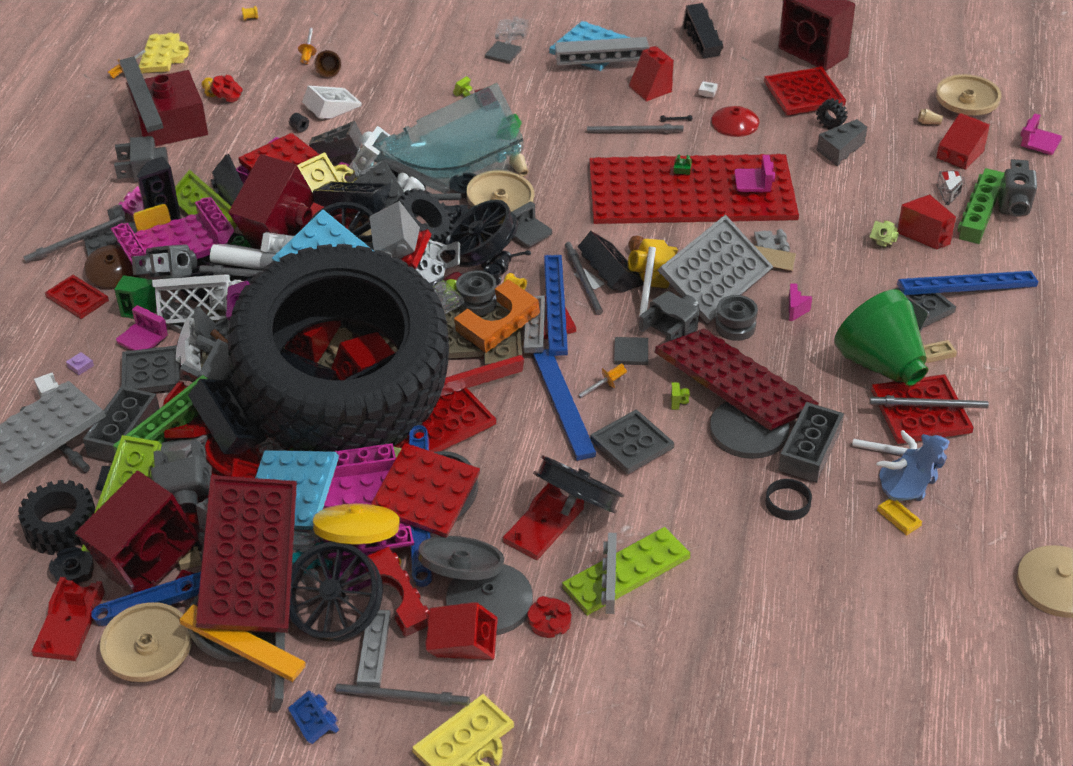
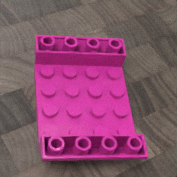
(196, 231)
(357, 480)

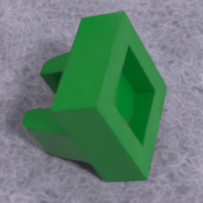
(682, 166)

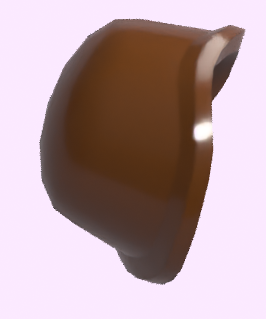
(328, 63)

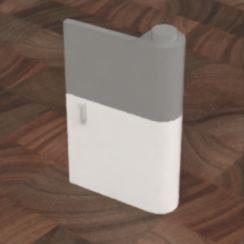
(240, 256)

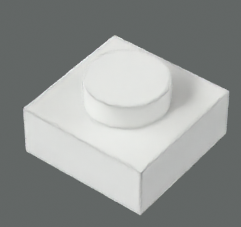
(708, 89)

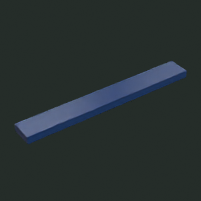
(970, 282)
(555, 305)
(564, 405)

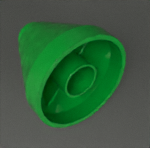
(885, 338)

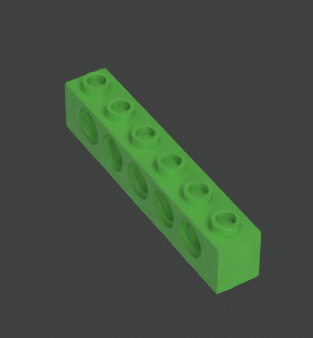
(980, 206)
(173, 414)

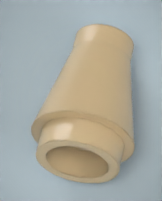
(929, 117)
(519, 164)

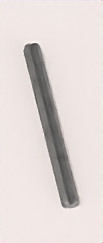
(421, 177)

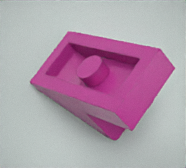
(798, 304)

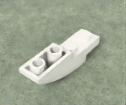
(274, 242)
(186, 351)

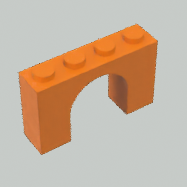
(487, 333)

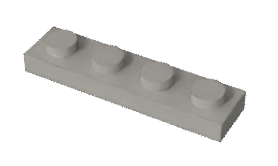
(535, 330)
(608, 580)
(374, 650)

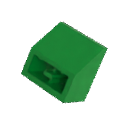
(134, 292)

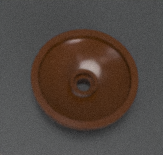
(107, 266)

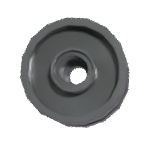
(478, 292)
(736, 317)

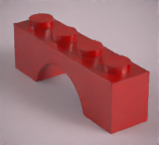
(411, 614)

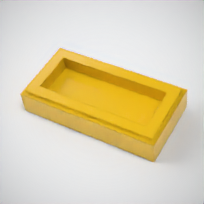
(899, 516)

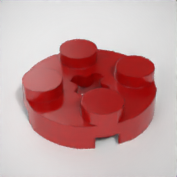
(226, 87)
(549, 606)

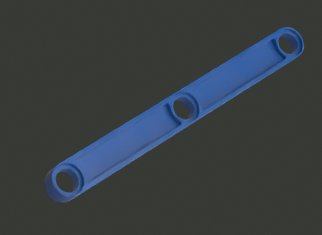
(418, 534)
(165, 593)

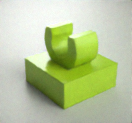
(463, 87)
(678, 396)

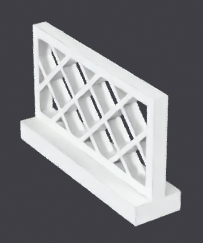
(187, 283)

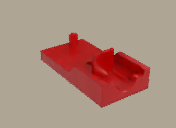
(535, 537)
(65, 638)

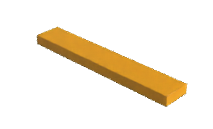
(249, 647)

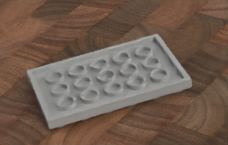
(715, 266)
(44, 428)

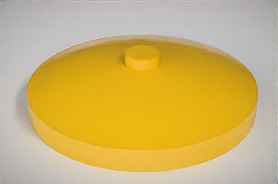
(356, 523)

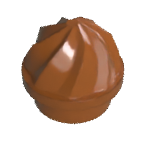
(635, 242)

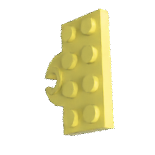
(162, 52)
(321, 171)
(467, 737)

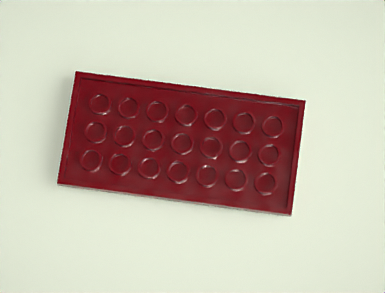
(735, 378)
(247, 555)

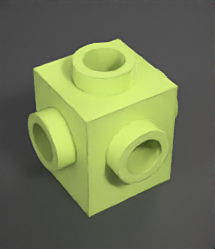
(880, 229)

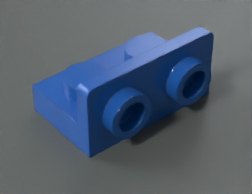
(313, 716)

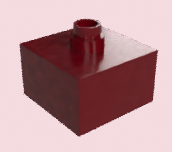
(817, 30)
(177, 106)
(272, 201)
(138, 534)

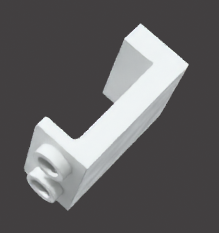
(369, 150)

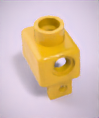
(638, 259)

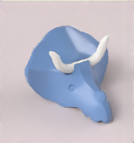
(917, 468)

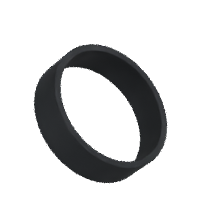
(788, 514)

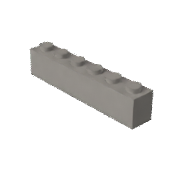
(600, 51)

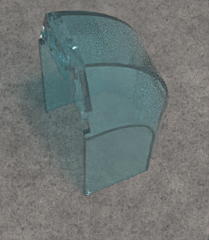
(459, 136)

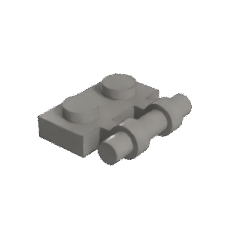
(768, 240)

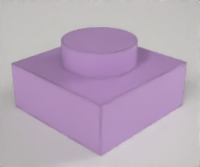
(79, 363)

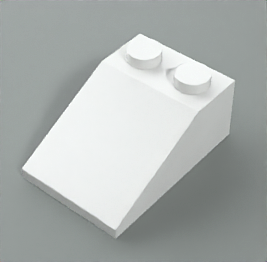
(329, 101)

